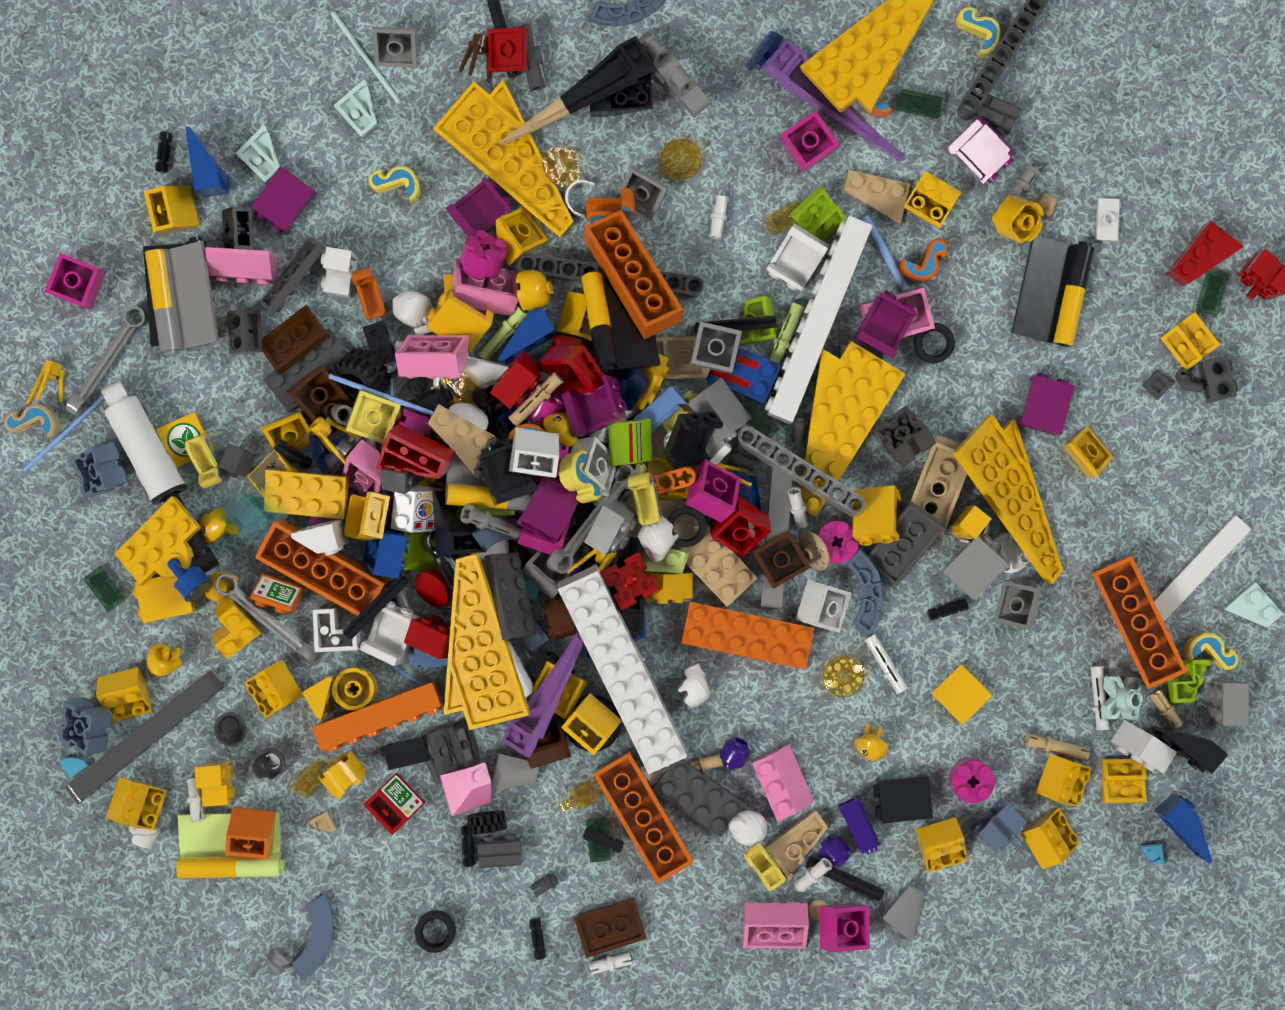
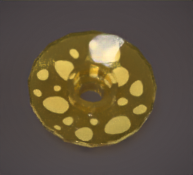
(845, 687)

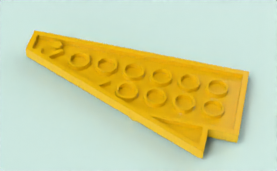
(867, 54)
(475, 130)
(844, 409)
(1002, 473)
(480, 663)

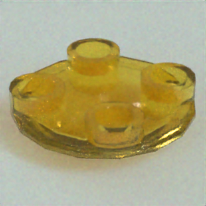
(681, 159)
(561, 166)

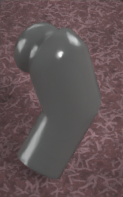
(1186, 382)

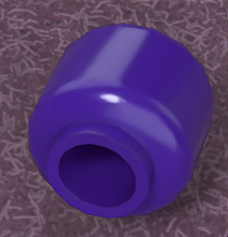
(734, 753)
(835, 851)

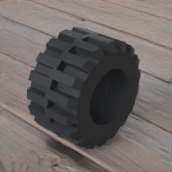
(363, 369)

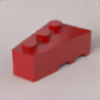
(1203, 253)
(414, 453)

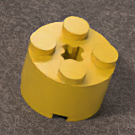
(1018, 219)
(349, 699)
(342, 773)

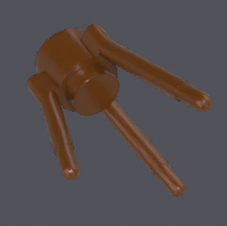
(478, 46)

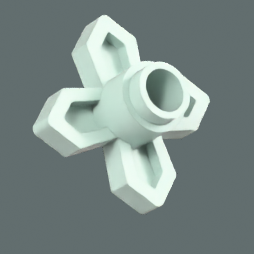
(1123, 698)

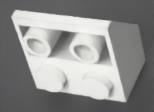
(535, 453)

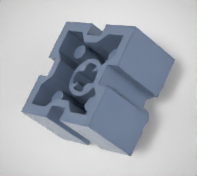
(100, 469)
(85, 726)
(1000, 826)

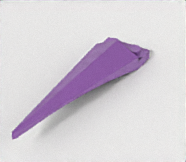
(785, 67)
(525, 731)

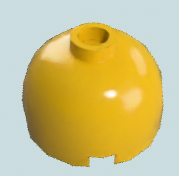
(533, 290)

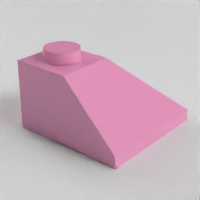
(467, 788)

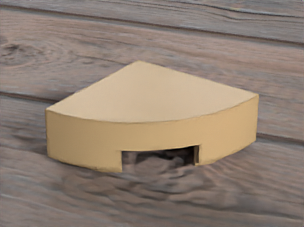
(324, 822)

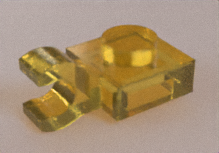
(306, 781)
(581, 796)

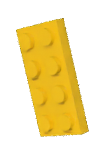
(306, 493)

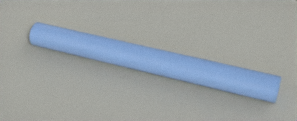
(886, 255)

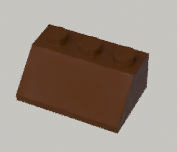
(317, 395)

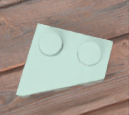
(358, 109)
(260, 154)
(1254, 606)

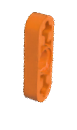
(679, 472)

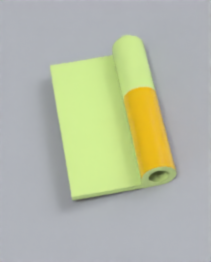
(204, 855)

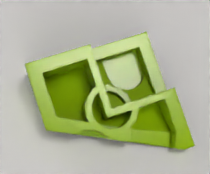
(758, 307)
(1184, 687)

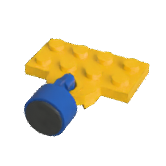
(163, 549)

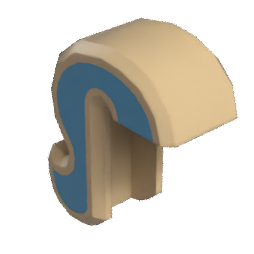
(31, 416)

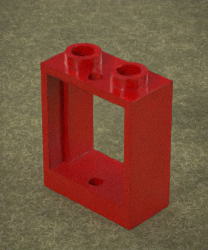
(577, 357)

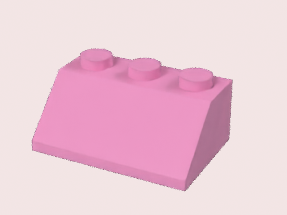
(241, 265)
(496, 295)
(917, 298)
(432, 356)
(362, 470)
(782, 782)
(775, 925)

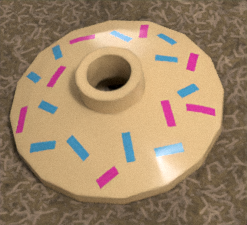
(814, 550)

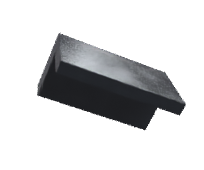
(405, 753)

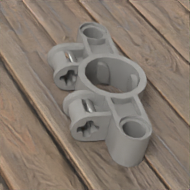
(674, 76)

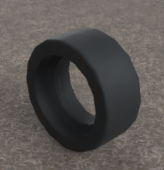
(939, 358)
(701, 522)
(430, 947)

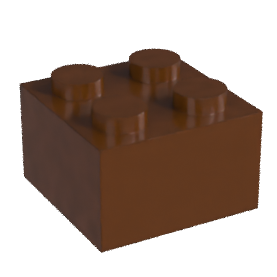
(780, 559)
(553, 745)

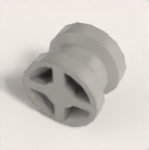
(279, 960)

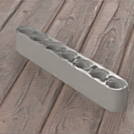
(796, 462)
(779, 516)

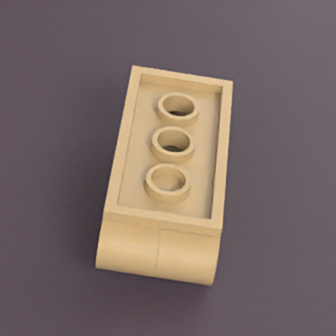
(943, 470)

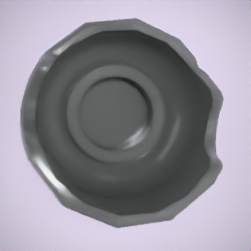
(223, 728)
(263, 769)

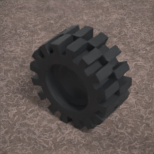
(486, 822)

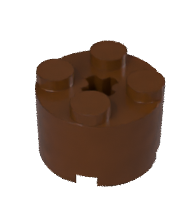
(559, 618)

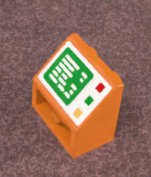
(277, 593)

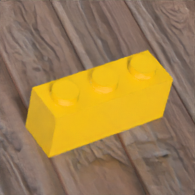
(969, 523)

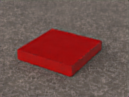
(507, 50)

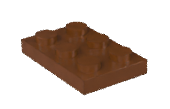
(293, 339)
(610, 927)

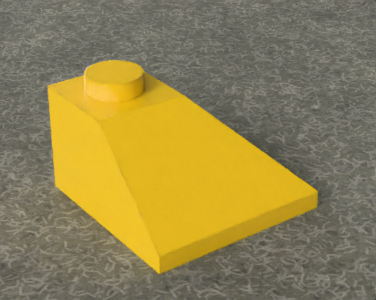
(519, 233)

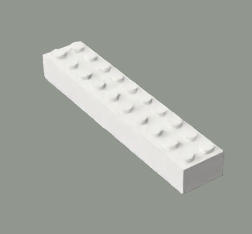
(819, 319)
(622, 669)

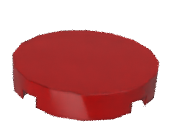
(432, 588)

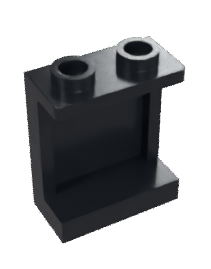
(690, 438)
(501, 482)
(903, 799)

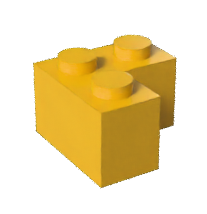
(672, 587)
(237, 629)
(215, 782)

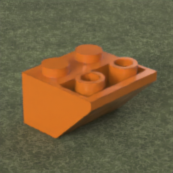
(250, 833)

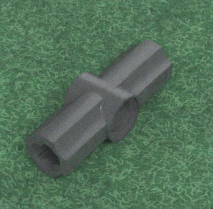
(535, 74)

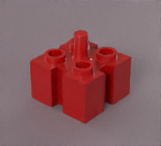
(1264, 274)
(630, 582)

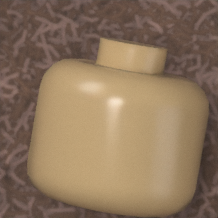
(1048, 203)
(814, 908)

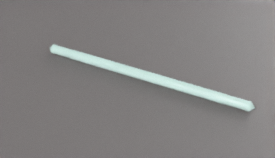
(365, 57)

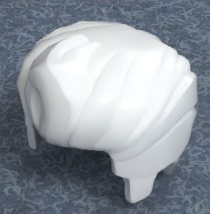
(412, 308)
(657, 539)
(695, 686)
(748, 827)

